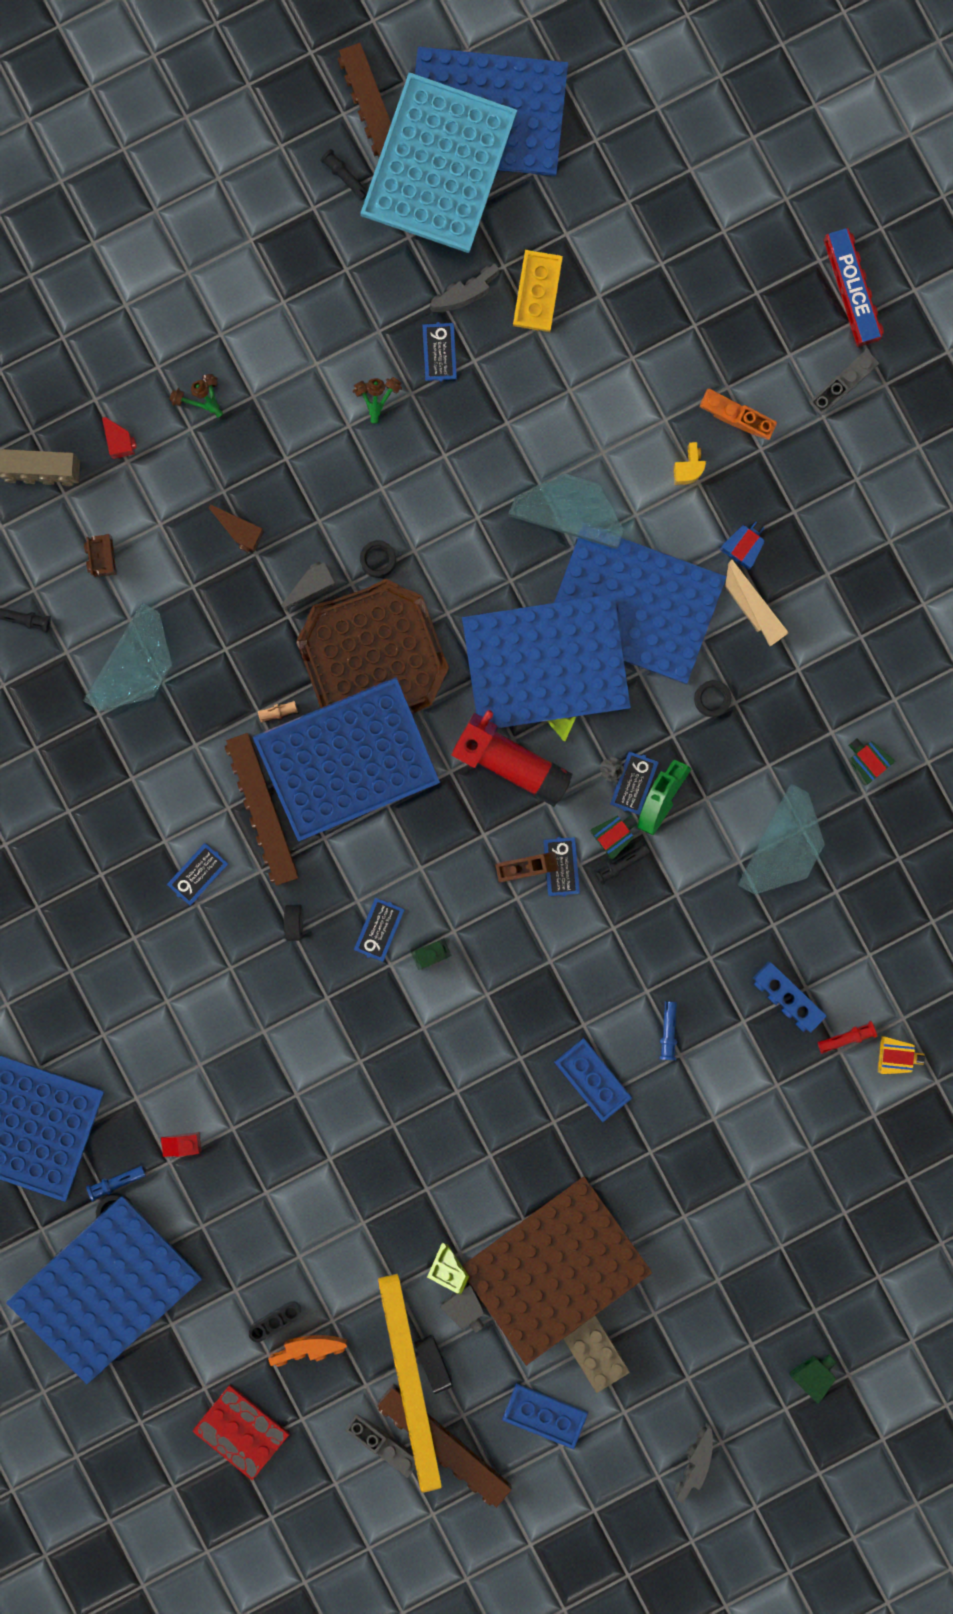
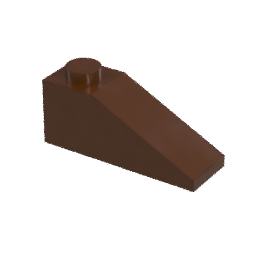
(242, 532)
(526, 867)

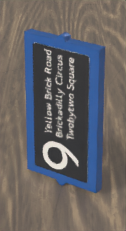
(439, 351)
(634, 783)
(197, 874)
(566, 879)
(379, 929)

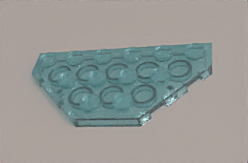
(571, 508)
(135, 665)
(787, 846)

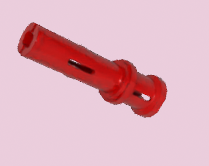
(855, 1035)

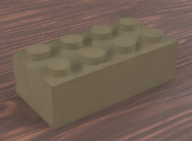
(39, 466)
(596, 1354)

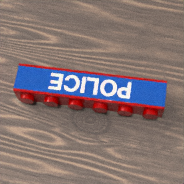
(852, 287)

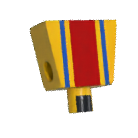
(897, 1056)

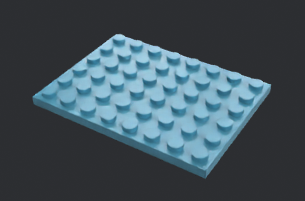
(438, 162)

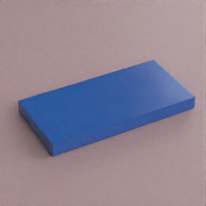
(593, 1080)
(545, 1416)

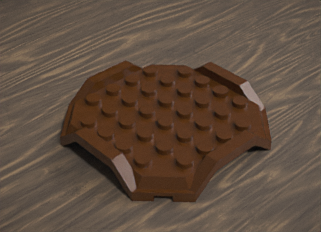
(370, 640)

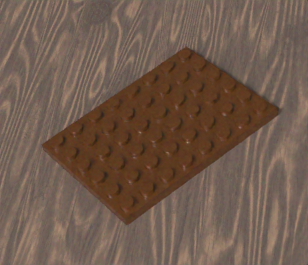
(555, 1270)

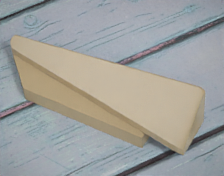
(753, 605)

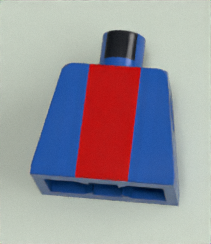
(744, 545)

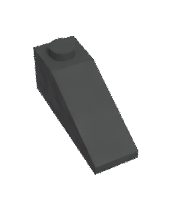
(311, 584)

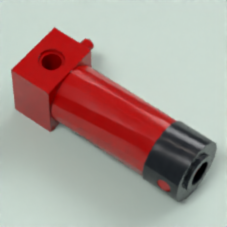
(510, 760)

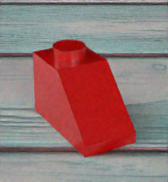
(118, 439)
(181, 1145)

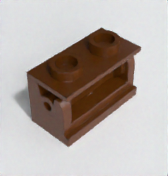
(101, 555)

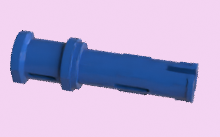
(668, 1041)
(107, 1186)

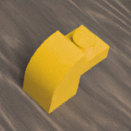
(689, 471)

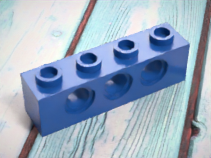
(813, 1015)

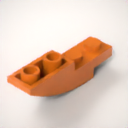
(737, 415)
(315, 1345)

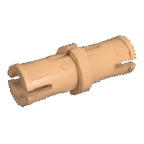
(277, 711)

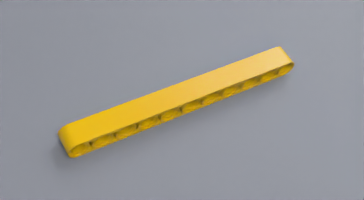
(409, 1383)

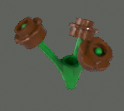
(375, 388)
(200, 390)

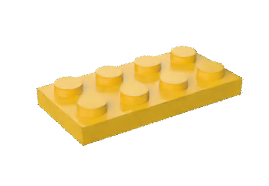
(537, 291)

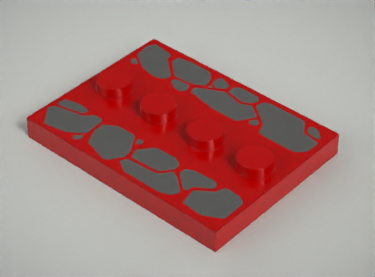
(241, 1432)

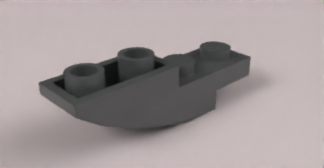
(459, 295)
(844, 382)
(382, 1444)
(700, 1456)

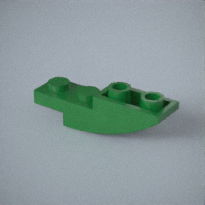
(659, 798)

